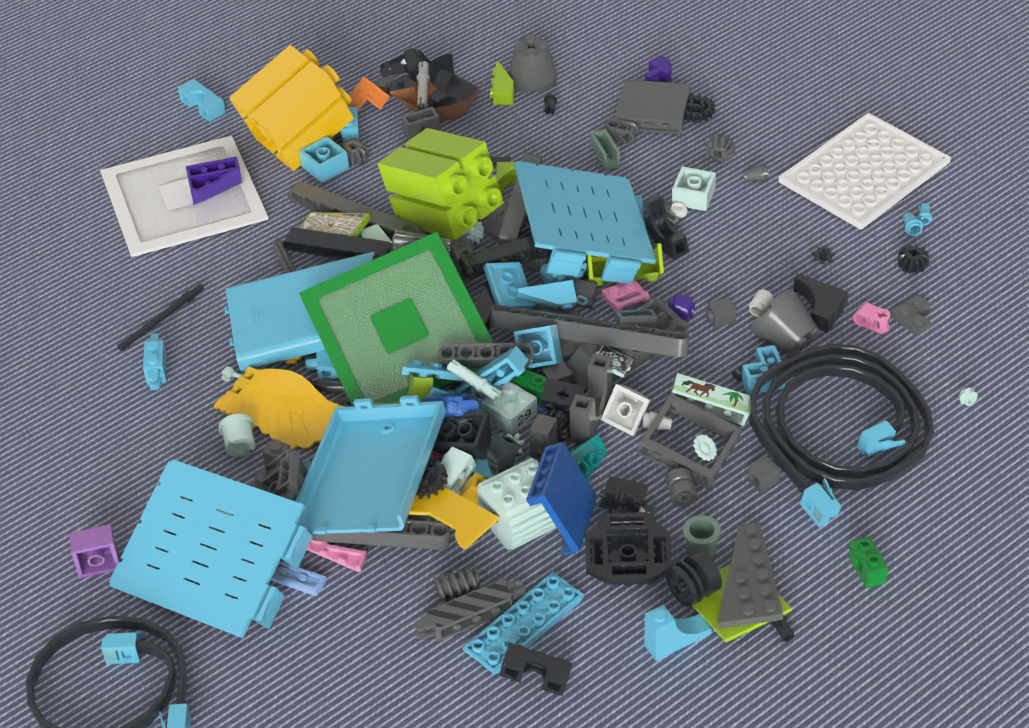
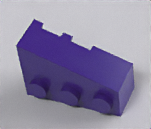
(212, 178)

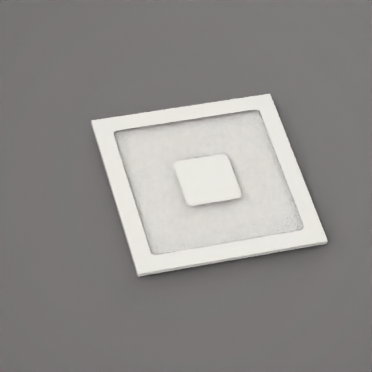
(157, 203)

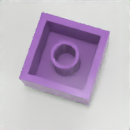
(94, 551)

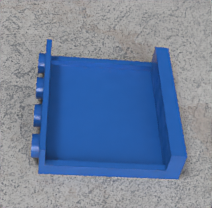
(564, 495)

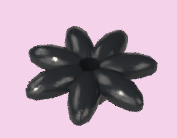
(823, 255)

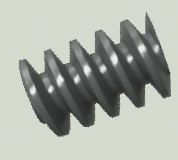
(457, 584)

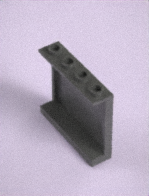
(654, 105)

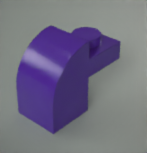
(659, 70)

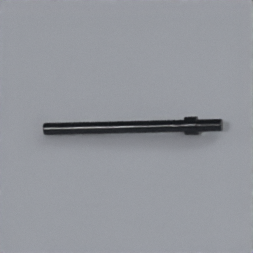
(186, 297)

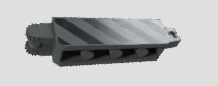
(469, 610)

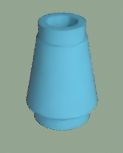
(912, 224)

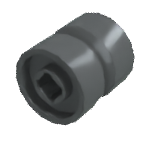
(681, 487)

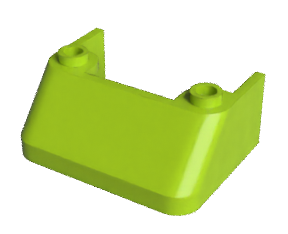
(647, 271)

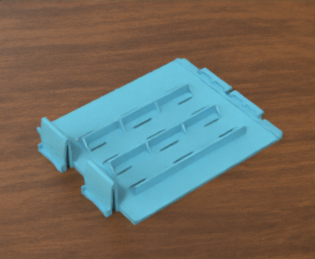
(591, 197)
(209, 600)

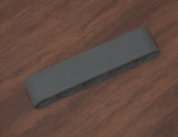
(476, 351)

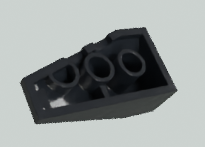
(467, 434)

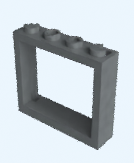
(672, 459)

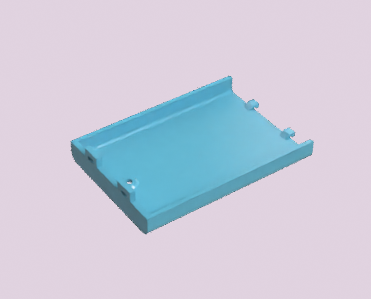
(271, 318)
(369, 473)

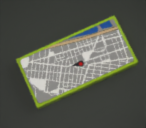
(338, 223)

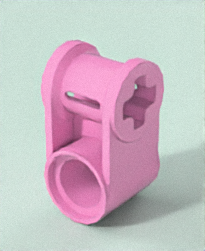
(872, 317)

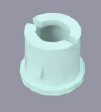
(237, 434)

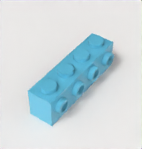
(499, 370)

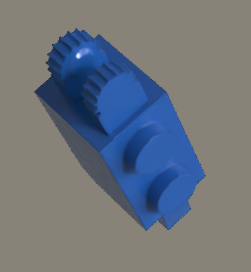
(456, 403)

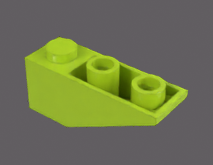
(501, 86)

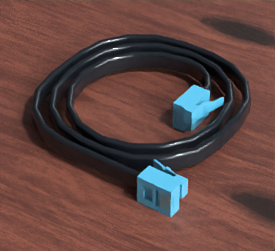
(847, 362)

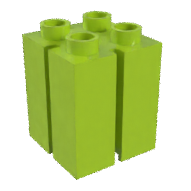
(441, 182)

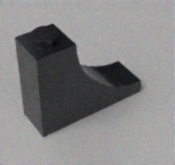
(825, 300)

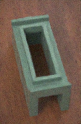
(602, 139)

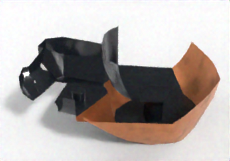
(446, 91)

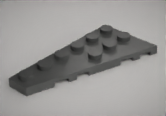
(750, 584)

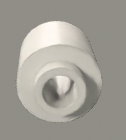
(760, 302)

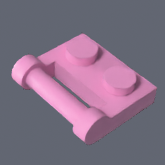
(624, 295)

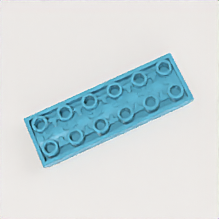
(524, 621)

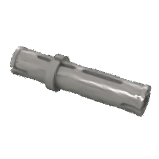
(423, 79)

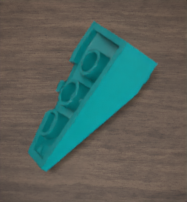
(589, 455)

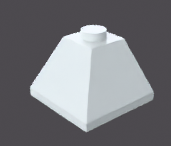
(625, 409)

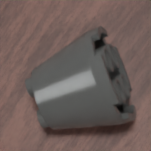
(532, 65)
(786, 324)

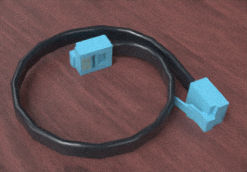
(121, 649)

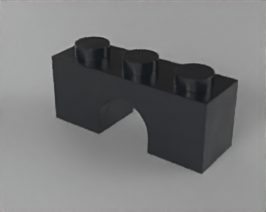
(521, 660)

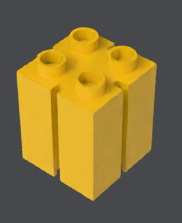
(293, 104)

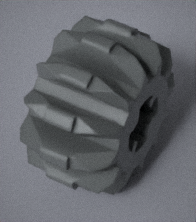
(720, 148)
(356, 151)

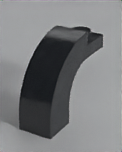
(661, 230)
(501, 453)

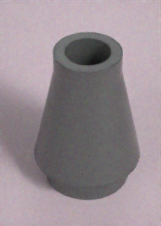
(756, 173)

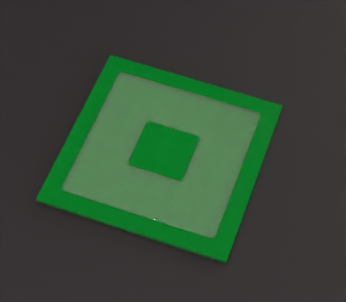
(393, 313)

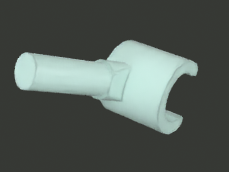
(228, 373)

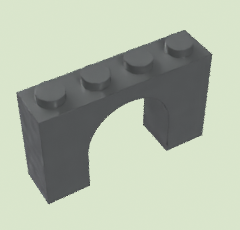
(588, 409)

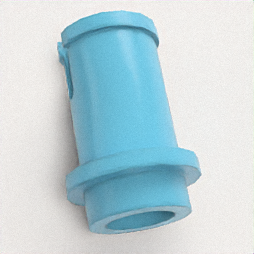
(924, 214)

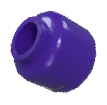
(682, 306)

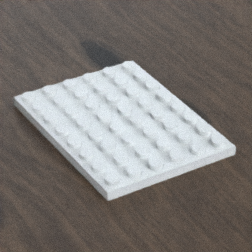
(864, 170)

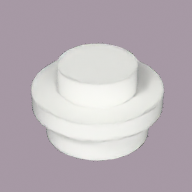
(679, 209)

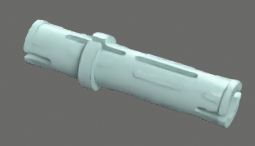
(481, 385)

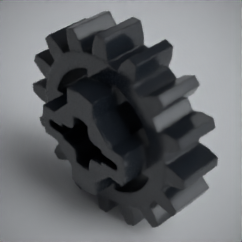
(699, 108)
(432, 479)

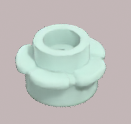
(968, 396)

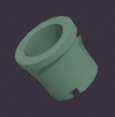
(701, 535)

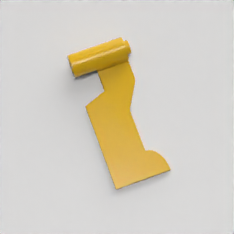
(456, 512)

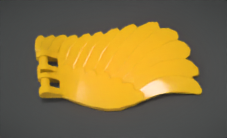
(280, 406)

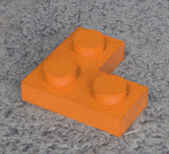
(368, 91)

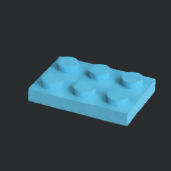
(504, 281)

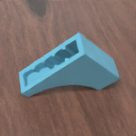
(668, 634)

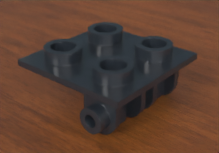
(622, 495)

